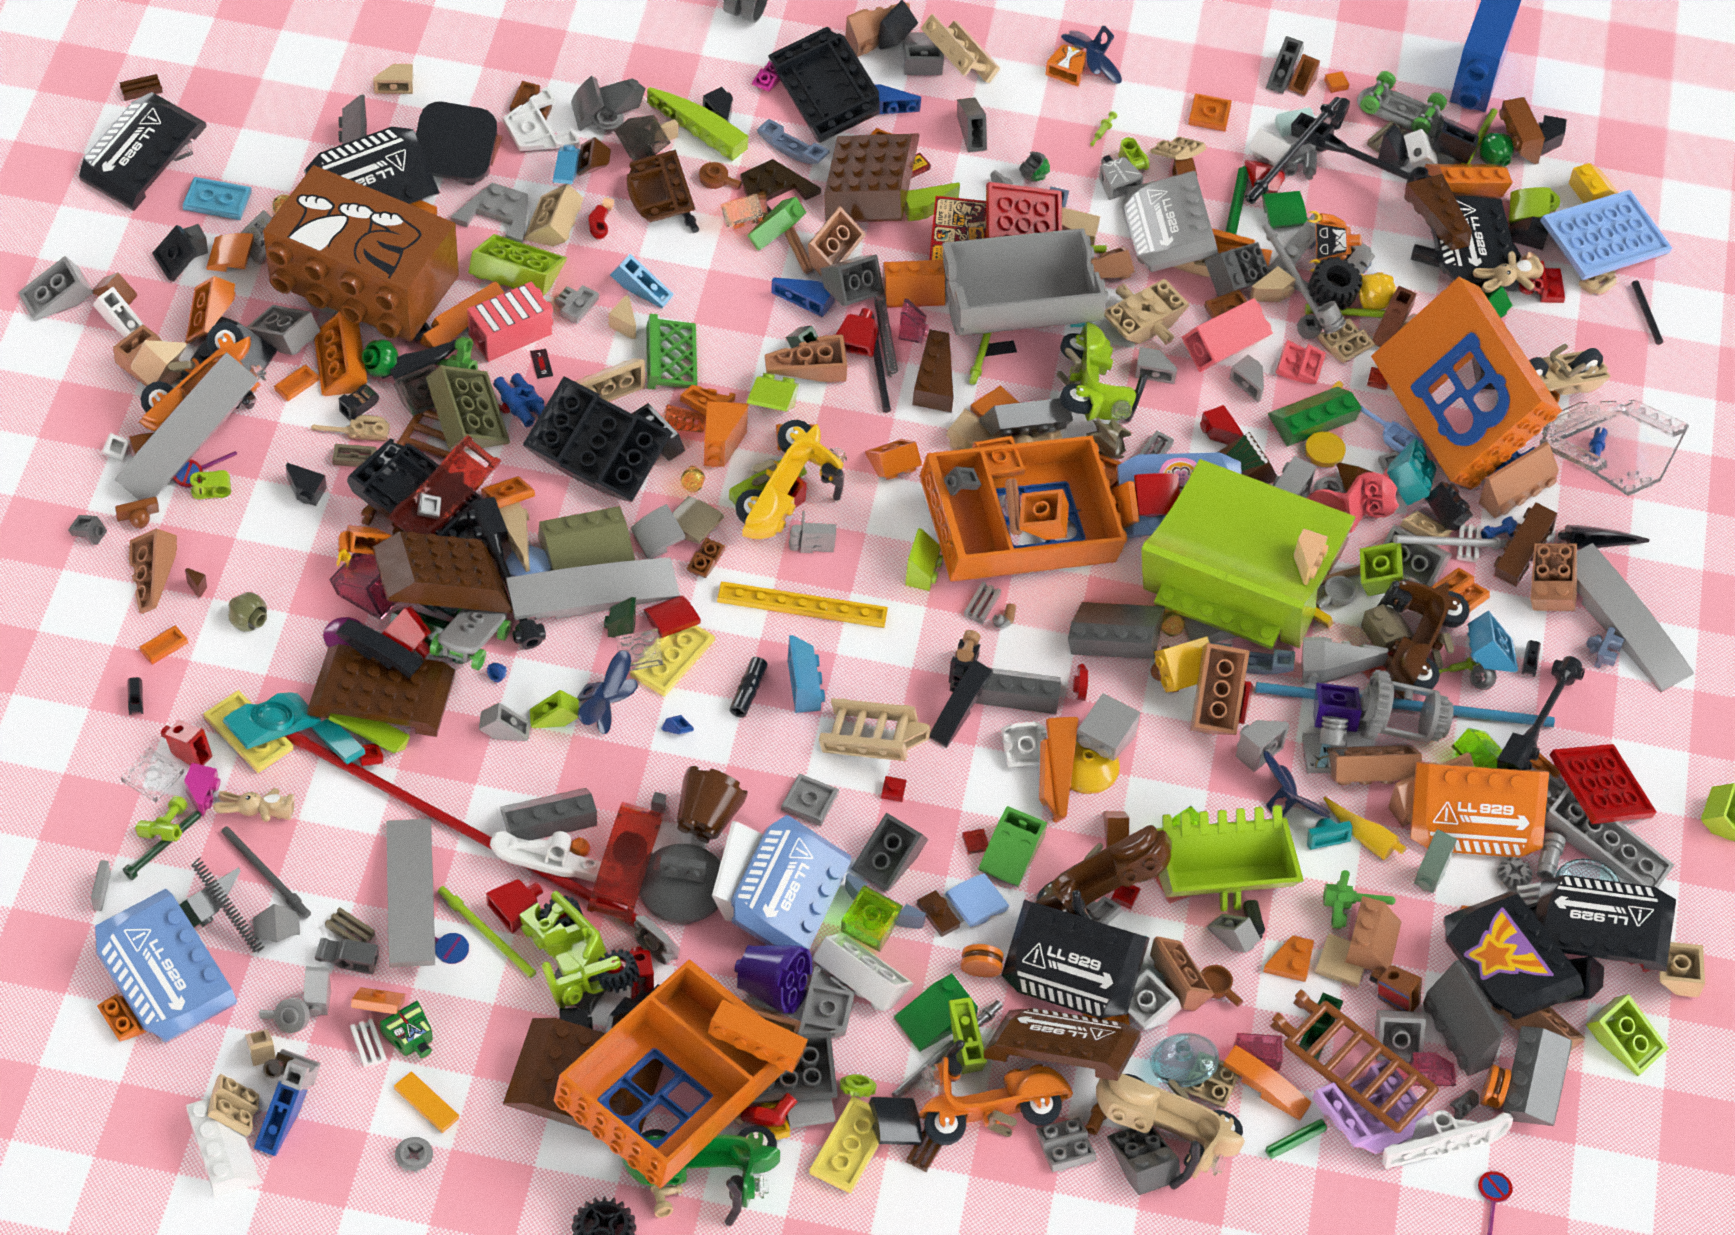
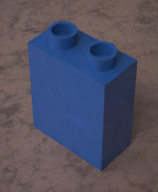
(1484, 53)

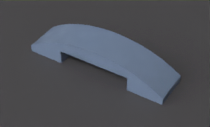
(790, 146)
(1265, 663)
(909, 916)

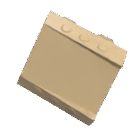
(966, 431)

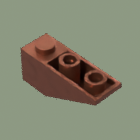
(1395, 315)

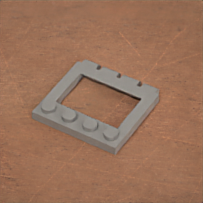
(1304, 239)

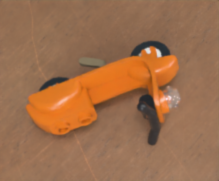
(161, 399)
(1032, 1092)

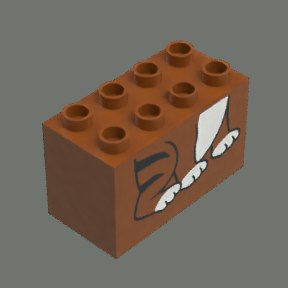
(361, 253)

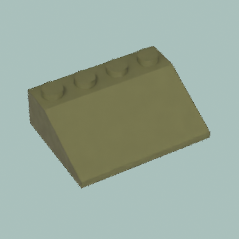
(467, 406)
(586, 539)

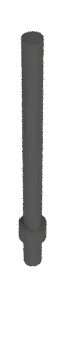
(292, 899)

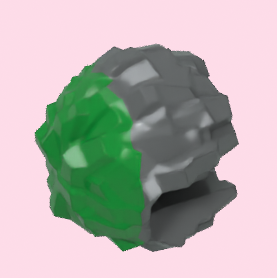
(1035, 167)

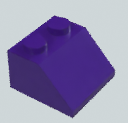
(1337, 702)

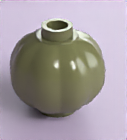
(247, 609)

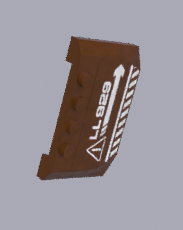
(1065, 1040)

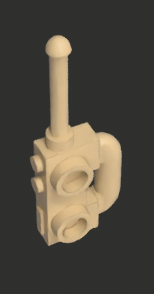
(1592, 284)
(362, 431)

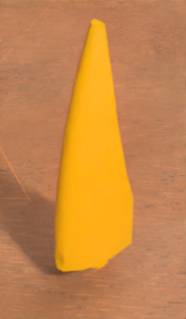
(1370, 834)

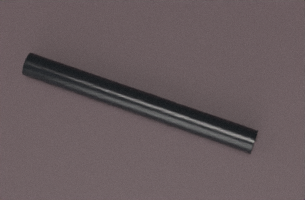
(1647, 312)

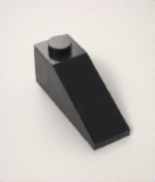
(674, 446)

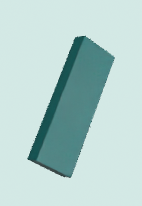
(338, 740)

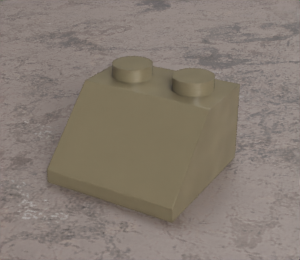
(1385, 626)

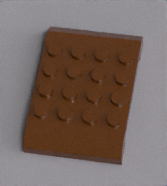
(370, 691)

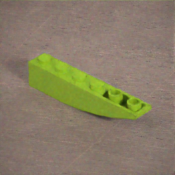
(700, 122)

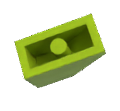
(555, 711)

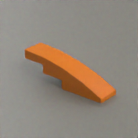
(1268, 1082)

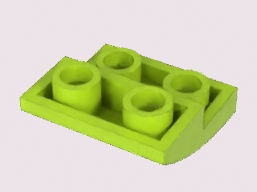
(1529, 203)

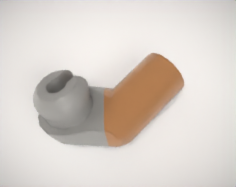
(1008, 618)

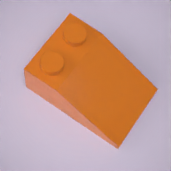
(208, 305)

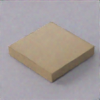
(1424, 526)
(1333, 963)

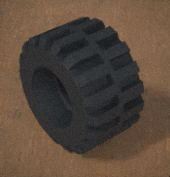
(1339, 272)

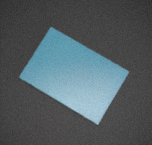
(217, 198)

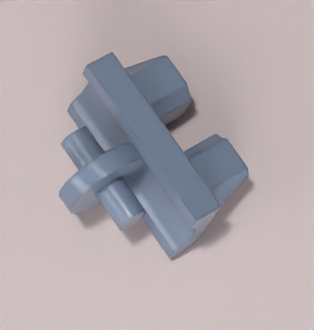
(1604, 655)

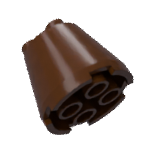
(708, 802)

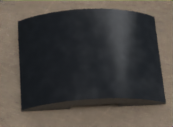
(596, 441)

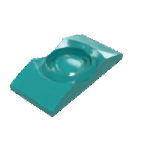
(270, 719)

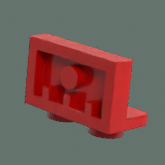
(1553, 285)

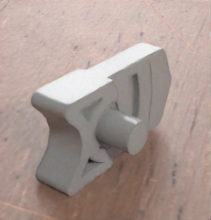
(999, 178)

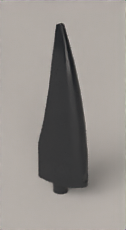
(416, 360)
(1598, 536)

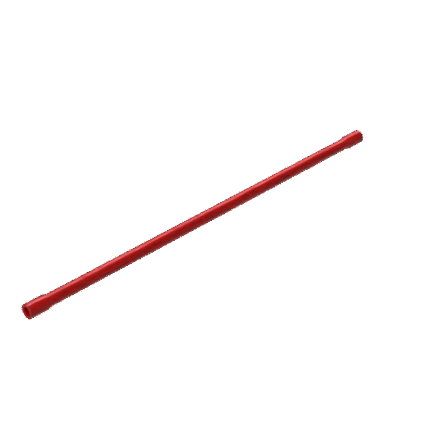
(305, 743)

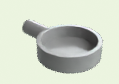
(1337, 591)
(290, 1015)

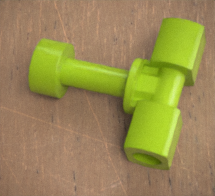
(162, 825)

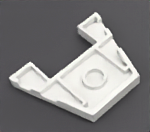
(530, 128)

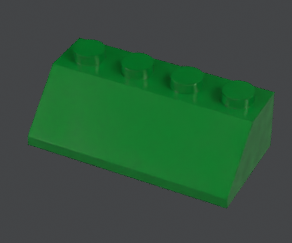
(1315, 414)

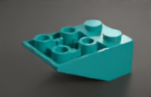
(1412, 472)

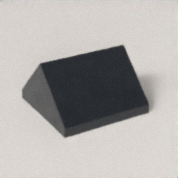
(896, 26)

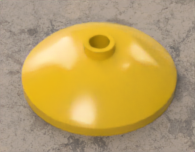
(1093, 773)

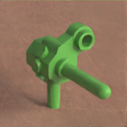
(462, 359)
(1342, 896)

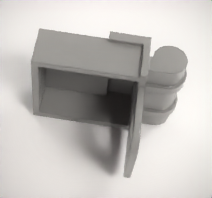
(812, 537)

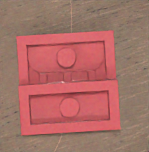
(1300, 363)

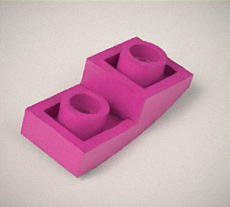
(766, 78)

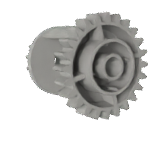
(1377, 705)

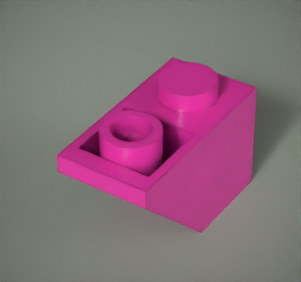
(200, 786)

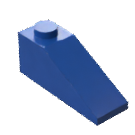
(804, 293)
(279, 1118)

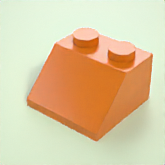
(894, 458)
(1044, 514)

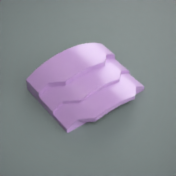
(1357, 1123)

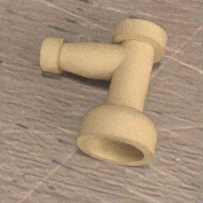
(664, 1208)

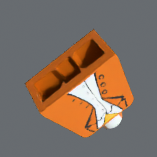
(1067, 64)

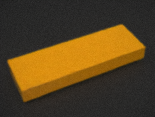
(426, 1102)

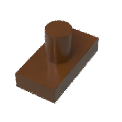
(938, 913)

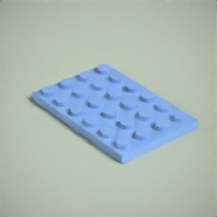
(1606, 234)

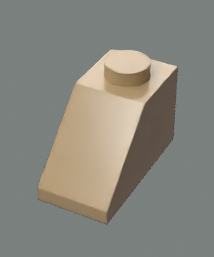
(395, 80)
(1273, 286)

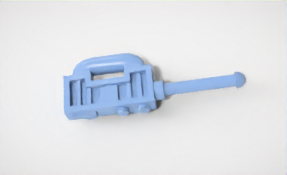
(1393, 432)

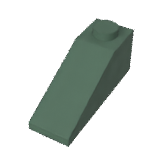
(1435, 861)

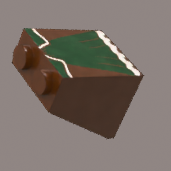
(1252, 458)

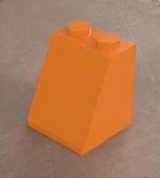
(723, 431)

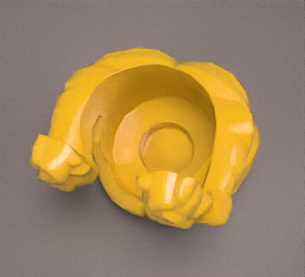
(1376, 290)

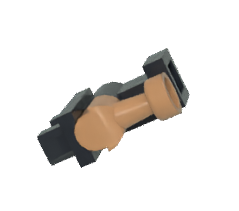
(967, 651)

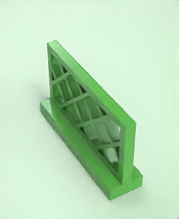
(654, 354)

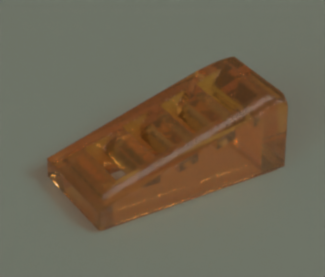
(672, 414)

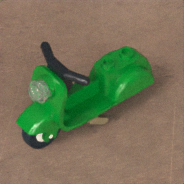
(750, 1151)

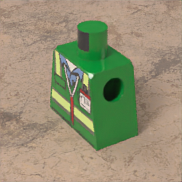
(408, 1030)

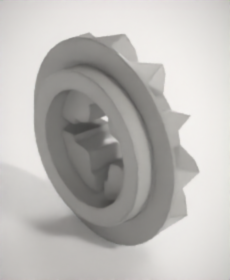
(603, 114)
(1333, 483)
(1514, 880)
(415, 1145)

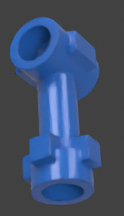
(1508, 525)

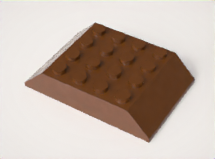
(871, 176)
(441, 572)
(549, 1051)

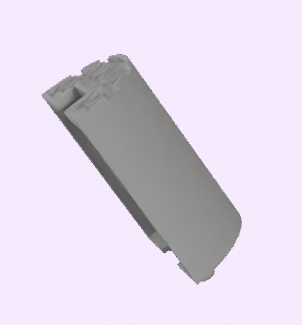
(1022, 282)

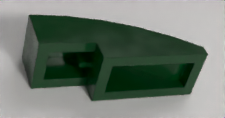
(1320, 1025)

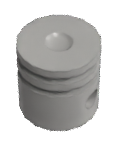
(1330, 317)
(1333, 730)

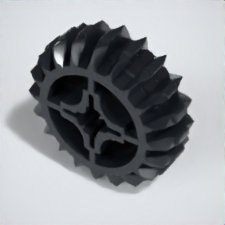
(604, 1214)

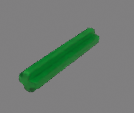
(1296, 1138)

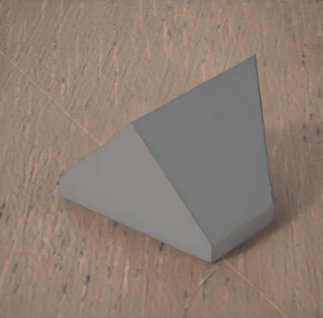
(276, 924)

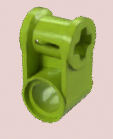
(1133, 153)
(213, 484)

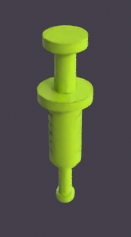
(1105, 124)
(1468, 664)

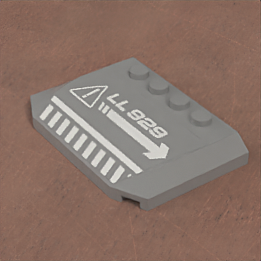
(1169, 222)

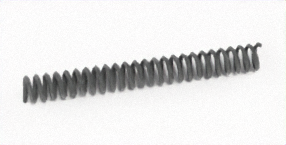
(885, 320)
(226, 906)

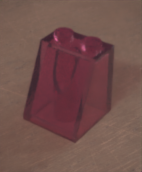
(362, 585)

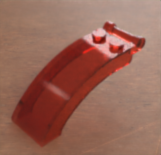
(453, 481)
(626, 860)

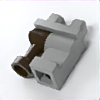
(296, 1069)

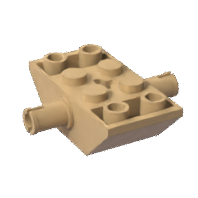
(1147, 312)

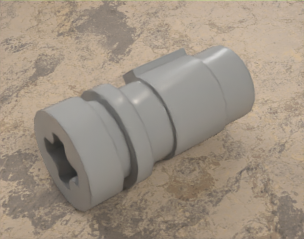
(1550, 855)

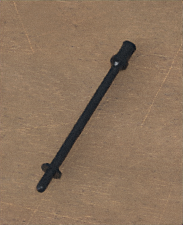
(1261, 186)

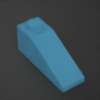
(566, 164)
(641, 282)

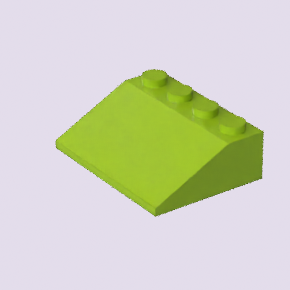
(515, 263)

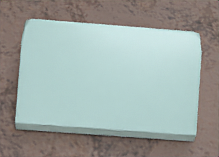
(1284, 120)

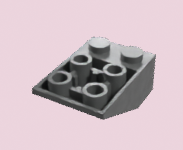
(921, 55)
(1237, 268)
(1145, 1159)

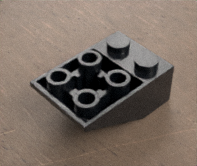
(1455, 140)

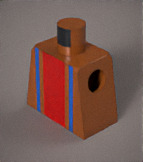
(1398, 988)

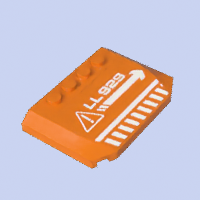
(1480, 807)

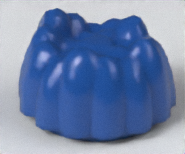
(496, 671)

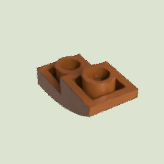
(706, 558)

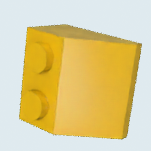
(1590, 183)

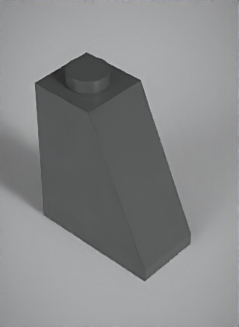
(972, 124)

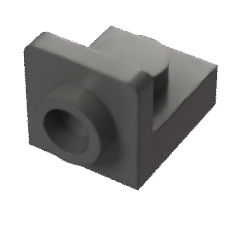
(961, 478)
(89, 527)

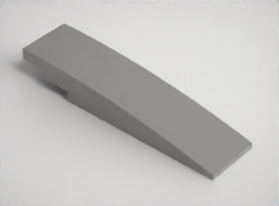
(187, 428)
(591, 588)
(1618, 606)
(1605, 842)
(410, 893)

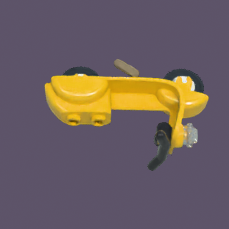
(766, 510)

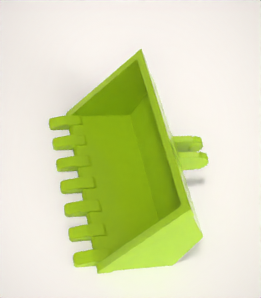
(1230, 855)

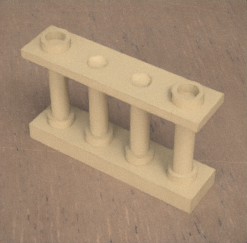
(960, 48)
(863, 746)

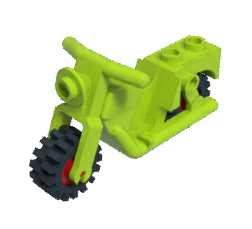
(578, 951)

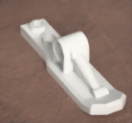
(545, 855)
(1448, 1138)

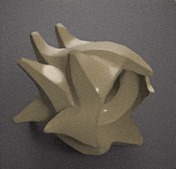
(1110, 438)

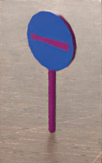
(452, 948)

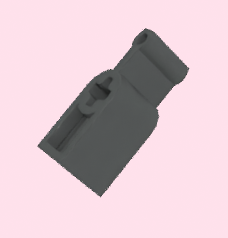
(348, 954)

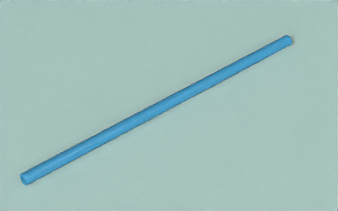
(1412, 705)

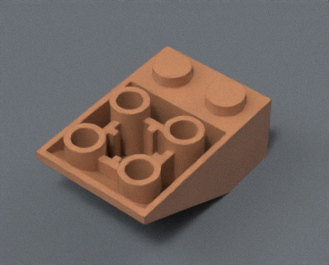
(128, 348)
(1554, 577)

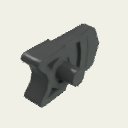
(1465, 1104)

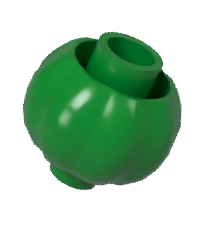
(1497, 149)
(379, 357)

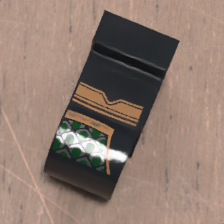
(358, 402)

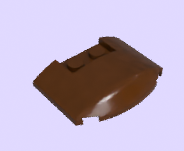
(659, 187)

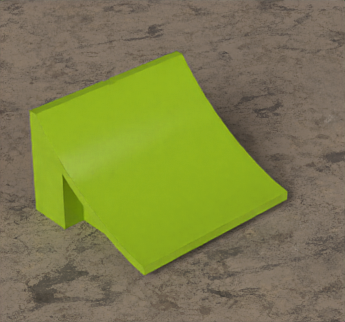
(1231, 556)

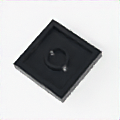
(174, 253)

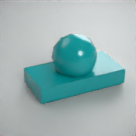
(1329, 833)

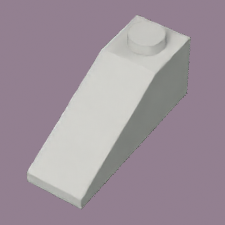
(117, 312)

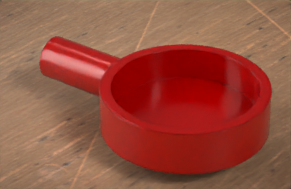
(1080, 683)

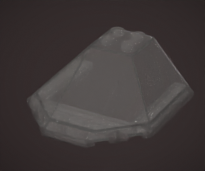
(1637, 442)

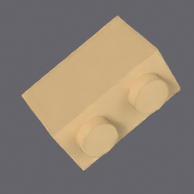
(1684, 970)

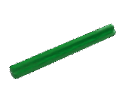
(1237, 200)

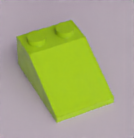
(774, 392)
(1627, 1034)

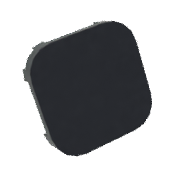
(457, 140)

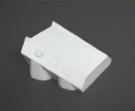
(1022, 744)

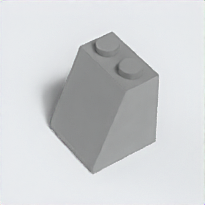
(1108, 727)

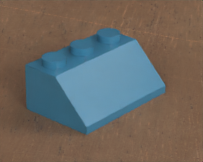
(1491, 644)
(804, 676)

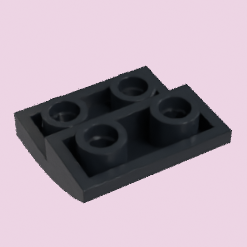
(896, 1121)

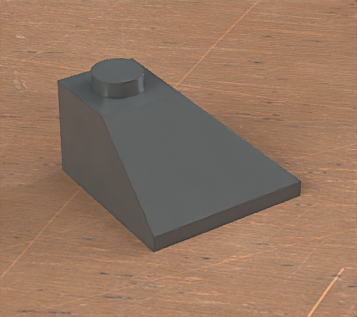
(622, 96)

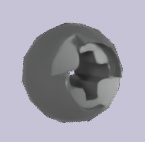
(1309, 327)
(1476, 678)

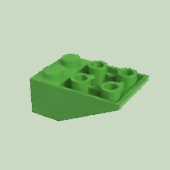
(1013, 846)

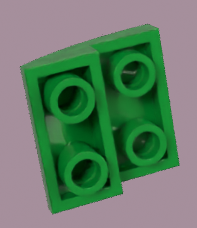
(1284, 209)

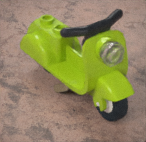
(1083, 391)

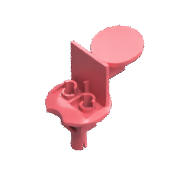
(1368, 495)

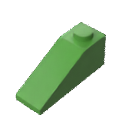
(777, 222)

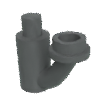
(1309, 162)

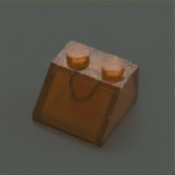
(745, 209)

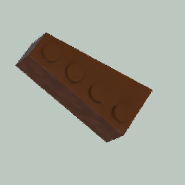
(1439, 207)
(934, 378)
(1536, 528)

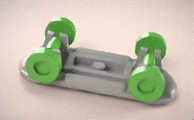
(1401, 108)
(469, 633)

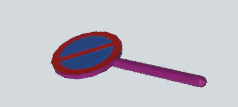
(183, 476)
(1495, 1188)

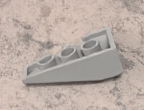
(1330, 660)

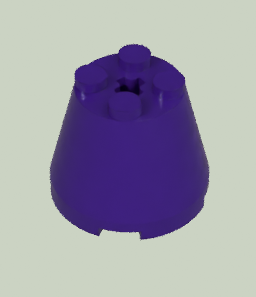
(775, 975)

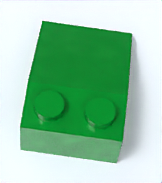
(928, 1015)

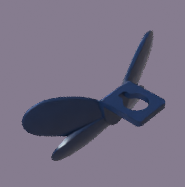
(1095, 56)
(612, 690)
(1289, 790)

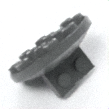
(680, 883)

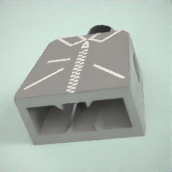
(1118, 176)

